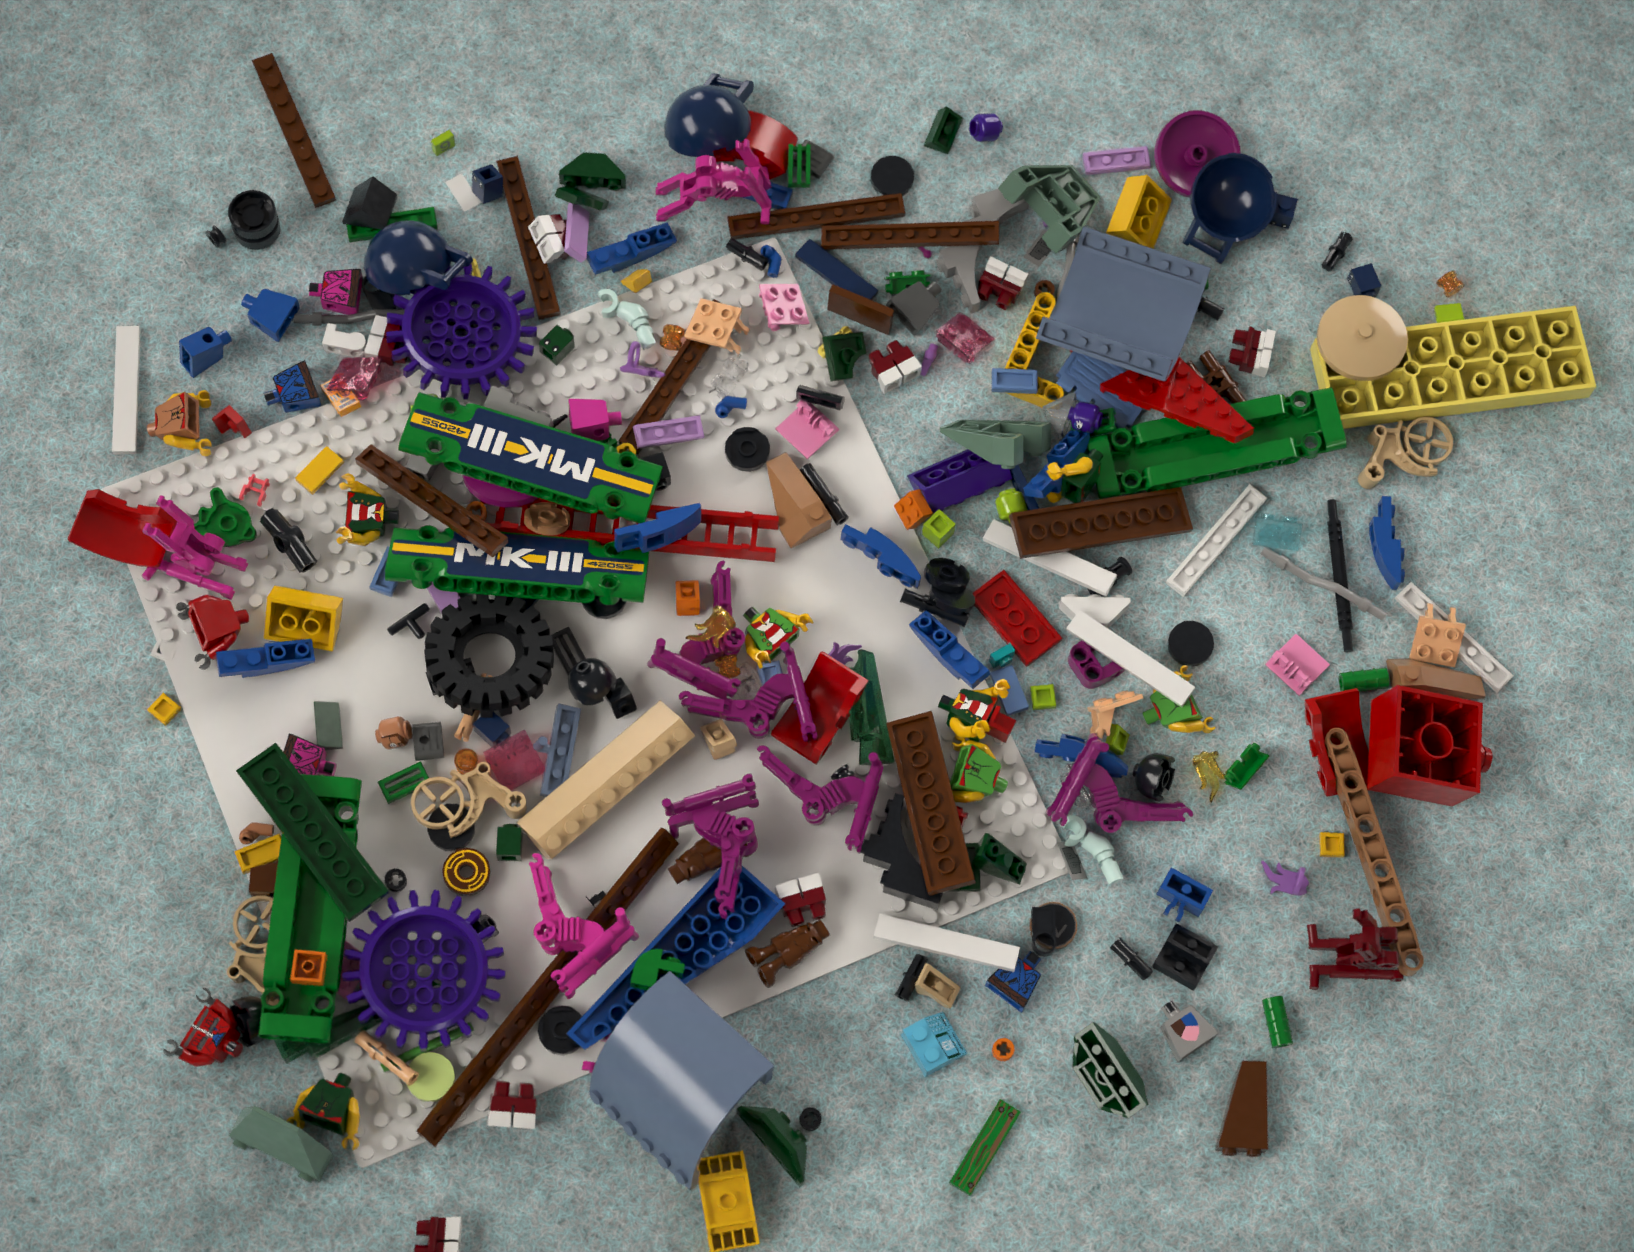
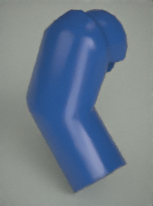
(774, 260)
(728, 403)

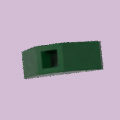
(593, 171)
(998, 860)

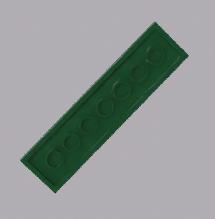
(312, 832)

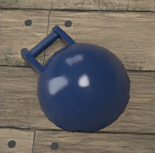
(709, 117)
(1230, 202)
(410, 256)

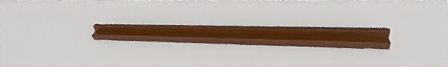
(540, 995)

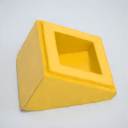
(637, 280)

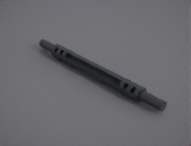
(1339, 574)

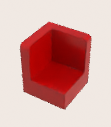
(1000, 725)

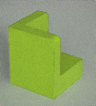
(1448, 312)
(938, 528)

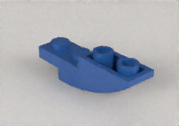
(633, 250)
(1063, 453)
(654, 534)
(1385, 548)
(890, 557)
(948, 651)
(265, 660)
(1071, 746)

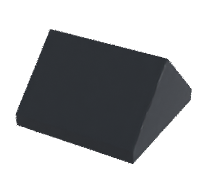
(370, 205)

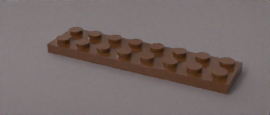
(1100, 522)
(930, 803)

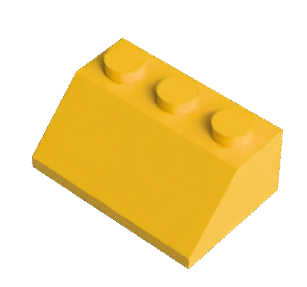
(1140, 211)
(302, 615)

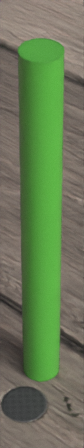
(433, 1044)

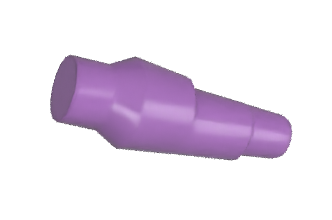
(929, 357)

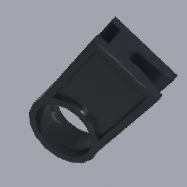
(378, 299)
(1043, 925)

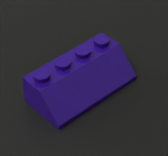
(957, 479)

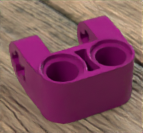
(1091, 664)

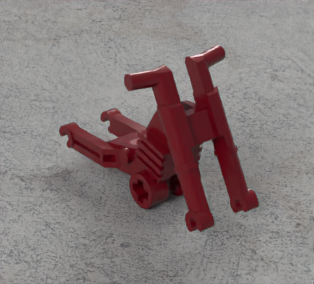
(1359, 951)

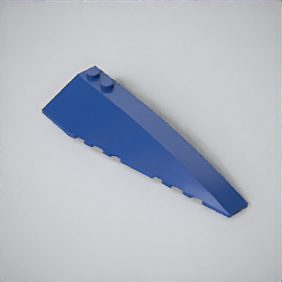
(696, 938)

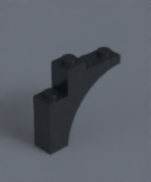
(890, 852)

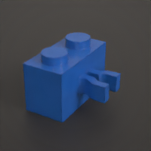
(1184, 893)

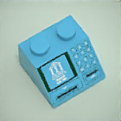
(933, 1043)

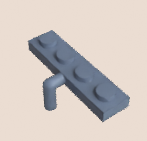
(560, 747)

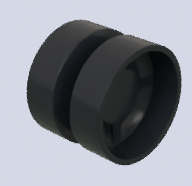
(254, 219)

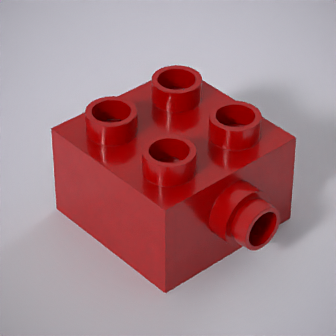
(1426, 746)

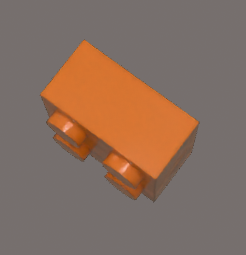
(913, 509)
(308, 967)

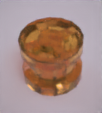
(1450, 283)
(672, 337)
(727, 665)
(464, 757)

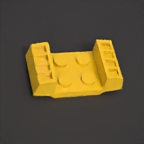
(727, 1202)

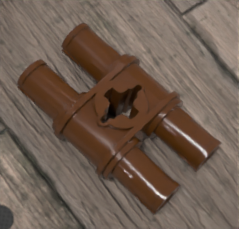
(1218, 376)

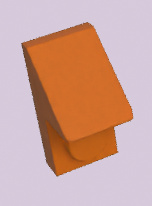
(687, 598)

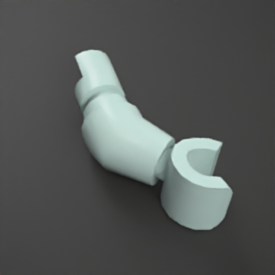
(630, 312)
(1095, 844)

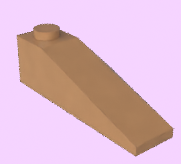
(795, 502)
(1434, 679)

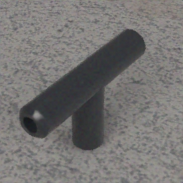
(409, 620)

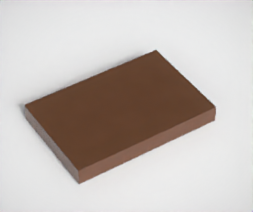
(860, 309)

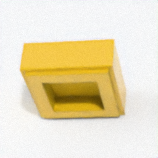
(164, 709)
(1332, 844)

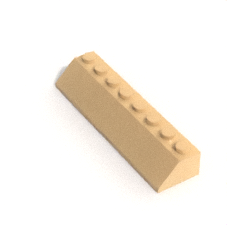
(605, 779)

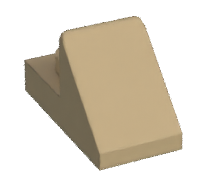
(718, 739)
(937, 986)

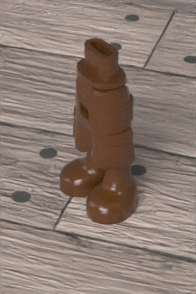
(697, 861)
(790, 947)

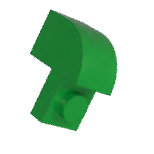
(650, 964)

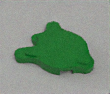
(226, 520)

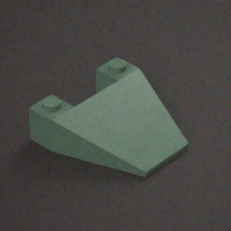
(1057, 196)
(1001, 440)
(282, 1141)

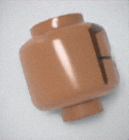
(393, 732)

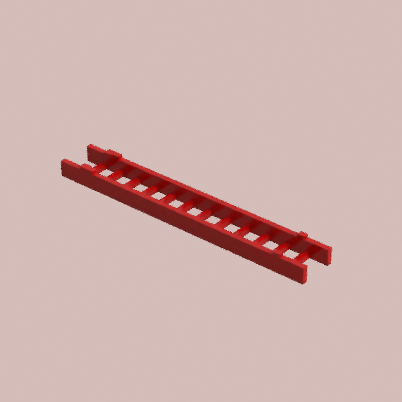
(682, 546)

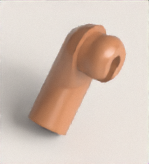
(254, 830)

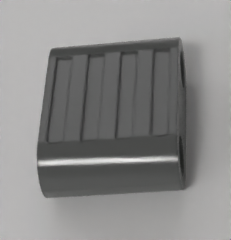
(819, 159)
(428, 741)

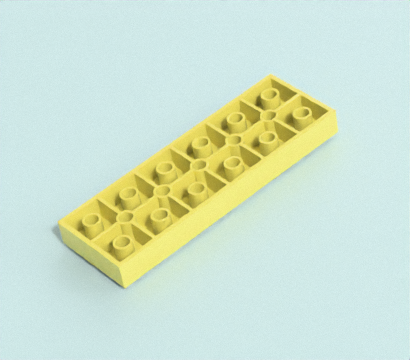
(1470, 369)

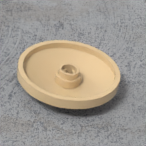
(1362, 338)

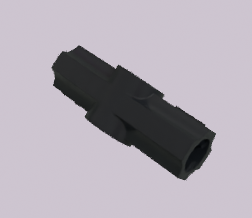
(288, 540)

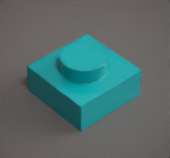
(1002, 656)

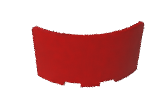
(768, 142)
(115, 530)
(832, 694)
(1330, 712)

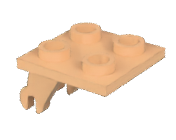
(714, 324)
(1437, 639)
(1103, 711)

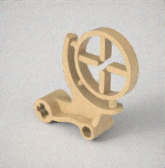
(1388, 447)
(480, 788)
(247, 964)

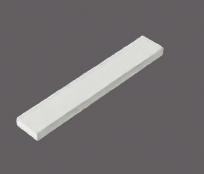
(126, 390)
(1216, 540)
(1061, 563)
(1470, 651)
(1130, 658)
(946, 942)

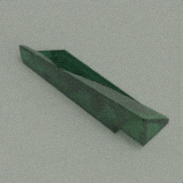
(868, 714)
(343, 1029)

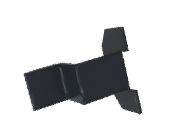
(596, 898)

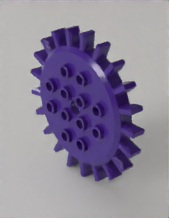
(494, 310)
(392, 941)

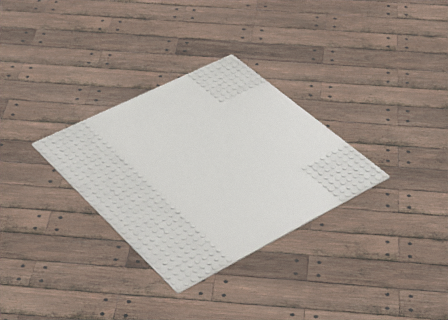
(386, 678)

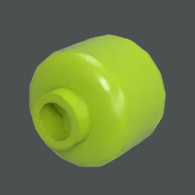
(1010, 502)

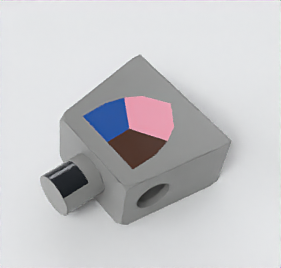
(1185, 1030)

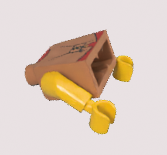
(179, 421)

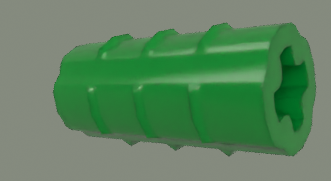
(1364, 679)
(1277, 1021)

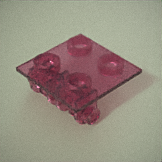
(964, 336)
(356, 375)
(514, 761)

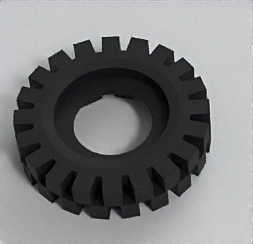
(498, 616)

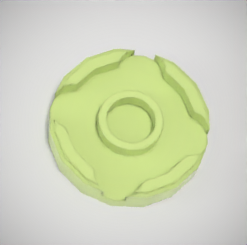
(434, 1077)

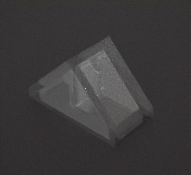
(1057, 414)
(749, 682)

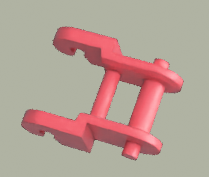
(246, 488)

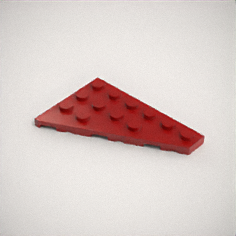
(1181, 398)

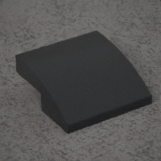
(820, 397)
(1184, 957)

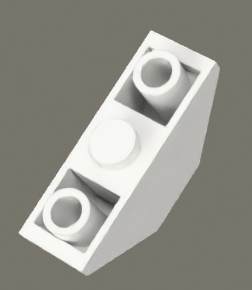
(1102, 609)

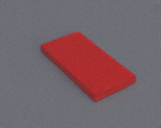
(1015, 618)

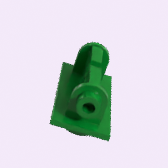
(898, 282)
(1241, 772)

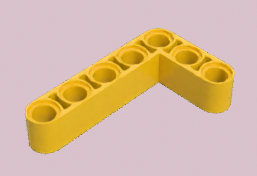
(1026, 353)

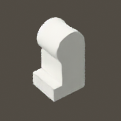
(343, 343)

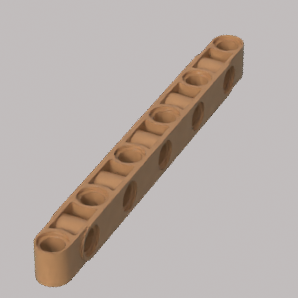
(1372, 850)

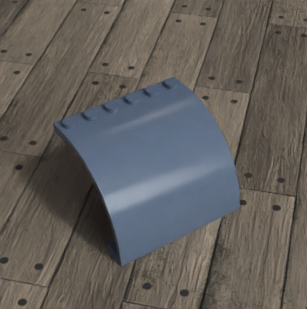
(1126, 304)
(674, 1075)

